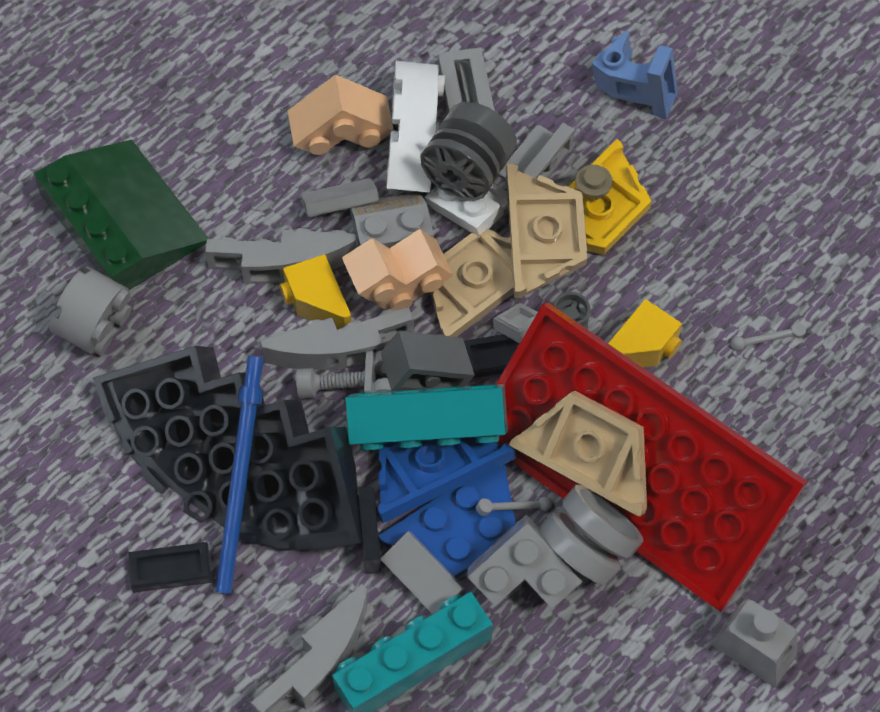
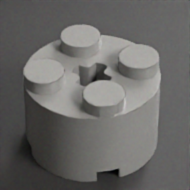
(90, 310)

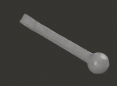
(798, 331)
(485, 506)

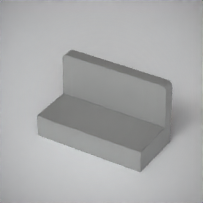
(542, 151)

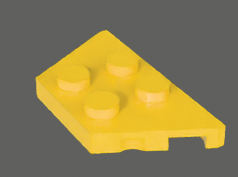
(620, 208)

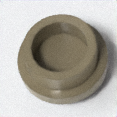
(593, 181)

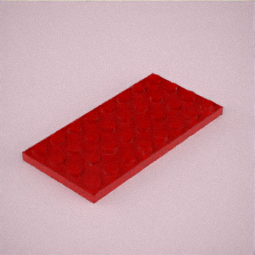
(707, 487)

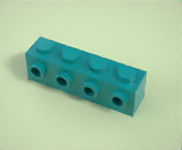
(427, 415)
(413, 655)

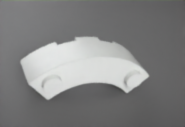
(415, 112)

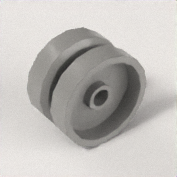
(591, 535)

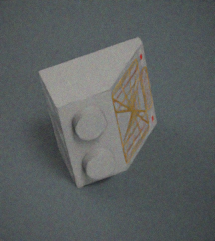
(391, 219)

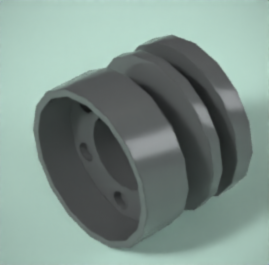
(468, 151)

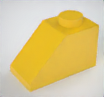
(315, 291)
(648, 336)

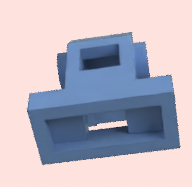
(640, 83)

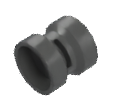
(574, 306)

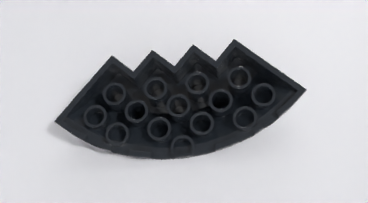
(183, 432)

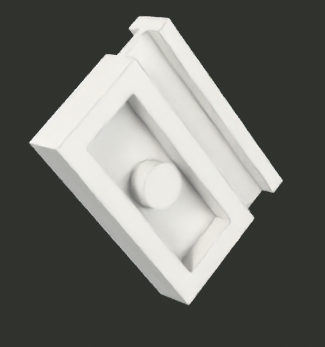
(471, 215)

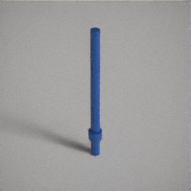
(249, 396)

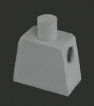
(758, 641)

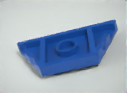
(425, 472)
(453, 526)

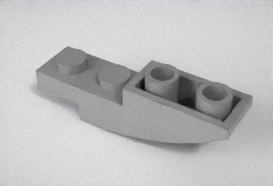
(264, 260)
(326, 348)
(327, 645)

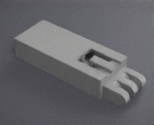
(465, 77)

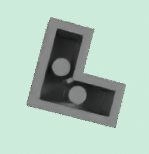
(519, 557)

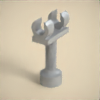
(309, 382)

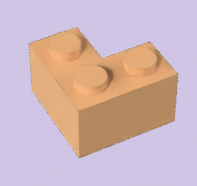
(339, 112)
(398, 273)

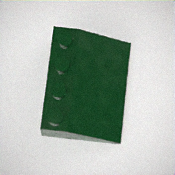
(119, 212)

